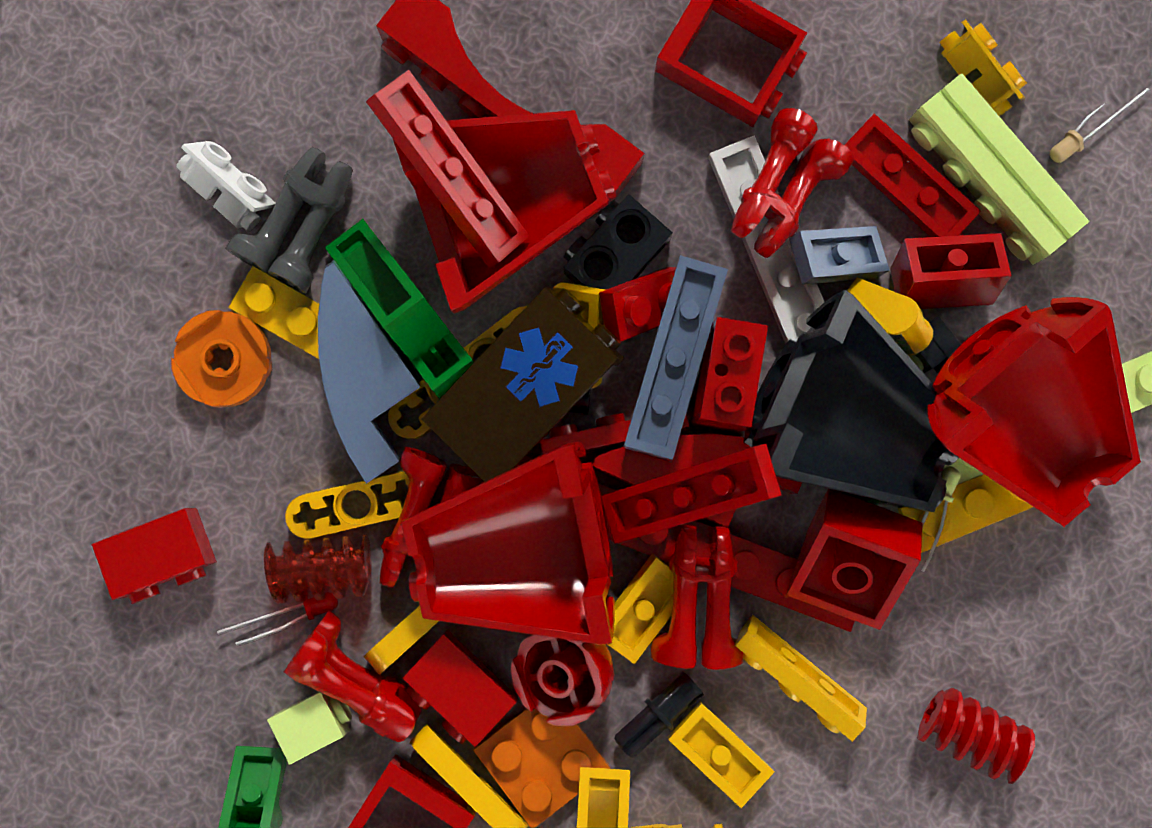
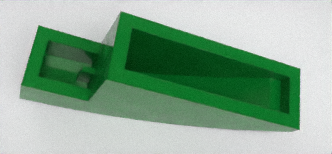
(400, 307)

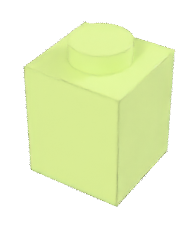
(310, 725)

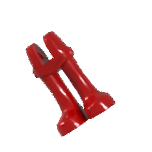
(819, 161)
(424, 476)
(678, 645)
(376, 698)

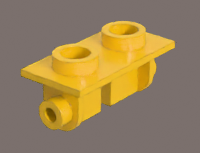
(974, 52)

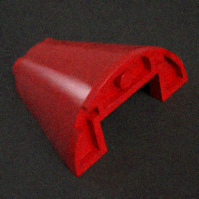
(542, 174)
(1040, 405)
(518, 552)

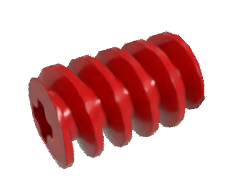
(978, 731)

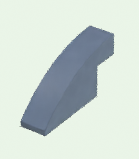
(359, 373)

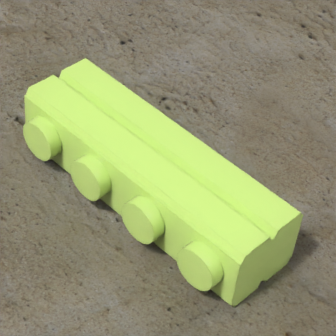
(997, 171)

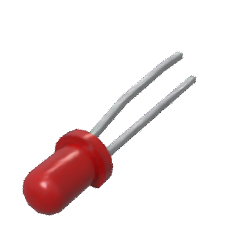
(311, 607)

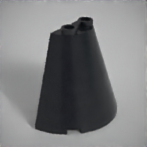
(851, 412)

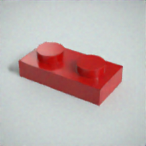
(636, 303)

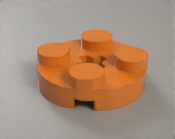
(195, 352)

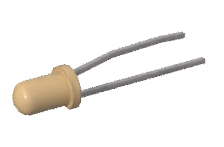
(1074, 141)

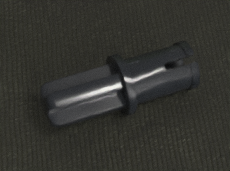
(658, 715)

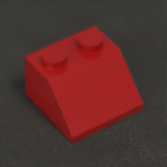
(856, 559)

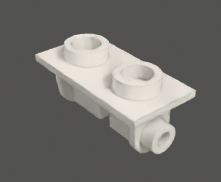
(209, 168)

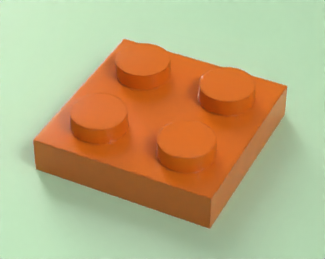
(538, 763)

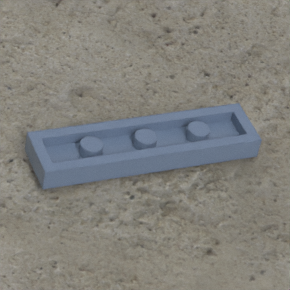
(675, 358)

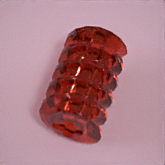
(318, 570)

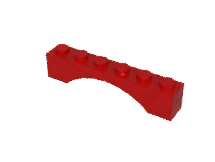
(427, 37)

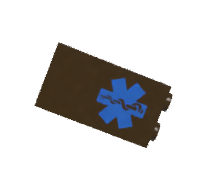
(523, 384)

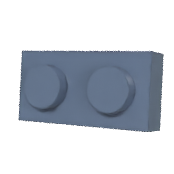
(838, 254)

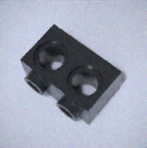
(625, 259)

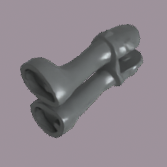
(299, 188)

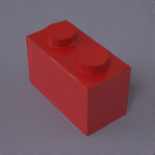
(951, 270)
(154, 554)
(459, 690)

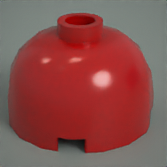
(562, 678)

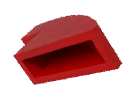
(690, 451)

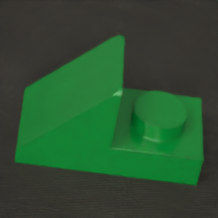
(254, 789)

